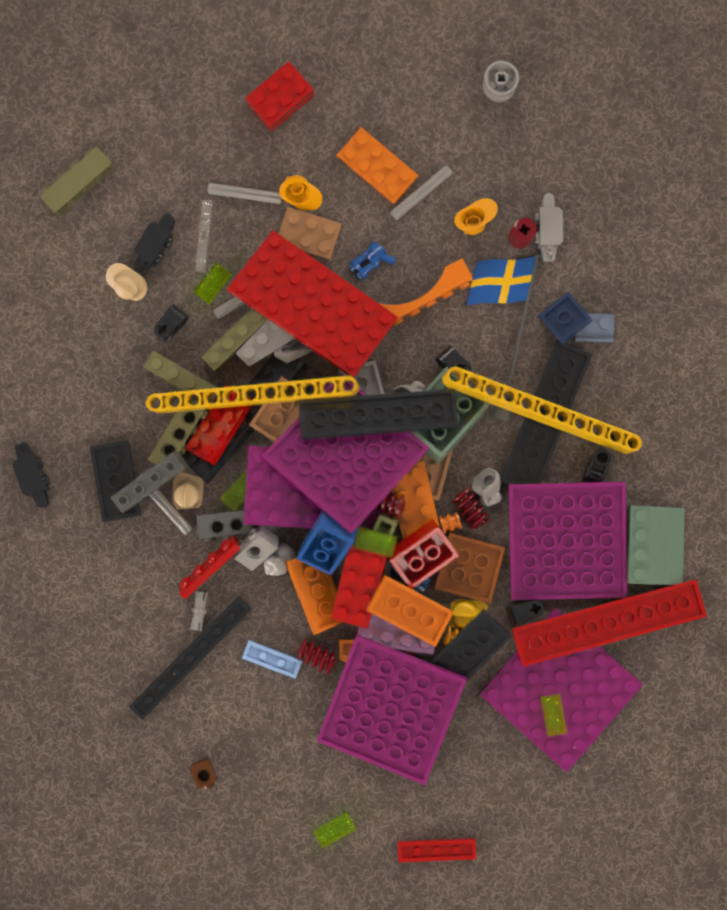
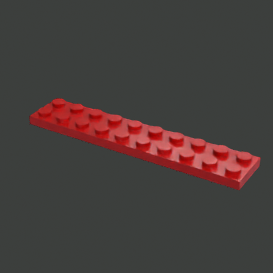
(608, 622)

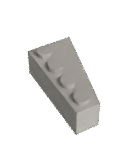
(263, 343)

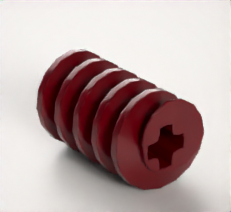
(522, 233)
(392, 504)
(470, 509)
(316, 656)

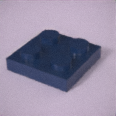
(565, 318)

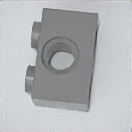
(256, 547)

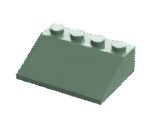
(469, 413)
(655, 545)

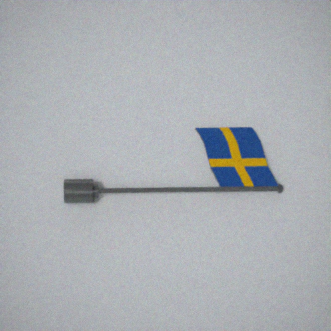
(504, 283)

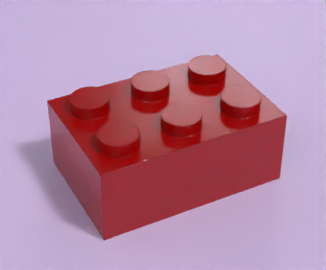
(280, 96)
(422, 554)

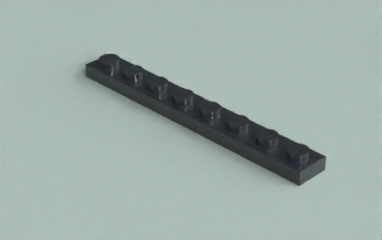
(190, 657)

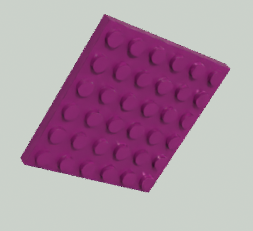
(345, 473)
(567, 540)
(591, 694)
(391, 709)

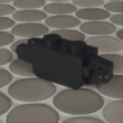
(153, 244)
(31, 475)

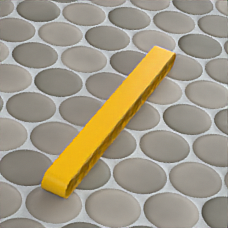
(243, 391)
(533, 412)

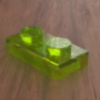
(212, 283)
(236, 493)
(375, 542)
(553, 715)
(334, 829)

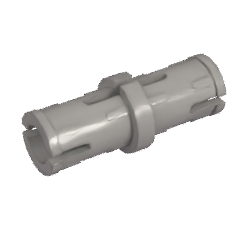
(199, 611)

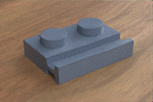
(599, 330)

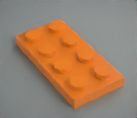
(377, 165)
(418, 498)
(315, 593)
(409, 610)

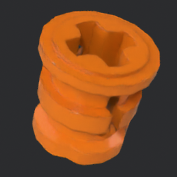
(450, 522)

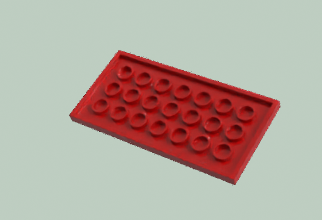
(312, 304)

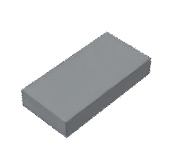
(291, 351)

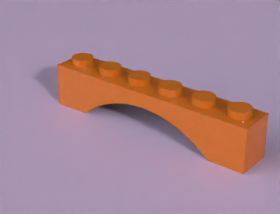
(453, 277)

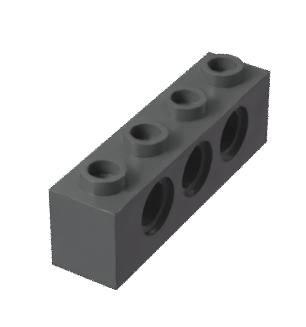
(149, 482)
(206, 523)

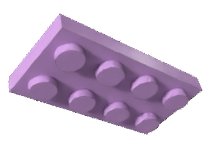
(395, 637)

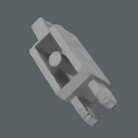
(549, 228)

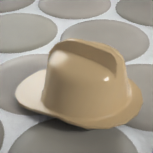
(126, 282)
(187, 491)

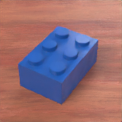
(325, 544)

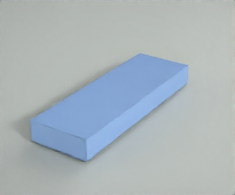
(272, 659)

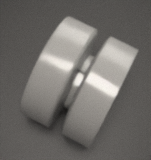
(500, 81)

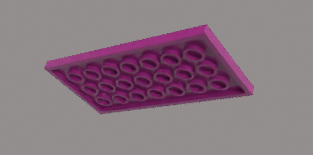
(277, 501)

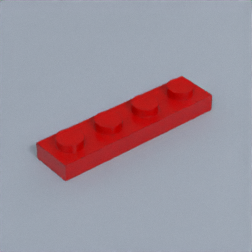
(210, 566)
(437, 850)

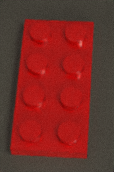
(217, 430)
(357, 586)

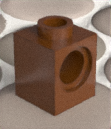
(207, 765)

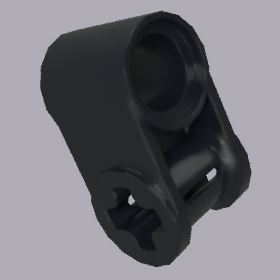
(171, 321)
(451, 358)
(597, 468)
(521, 612)

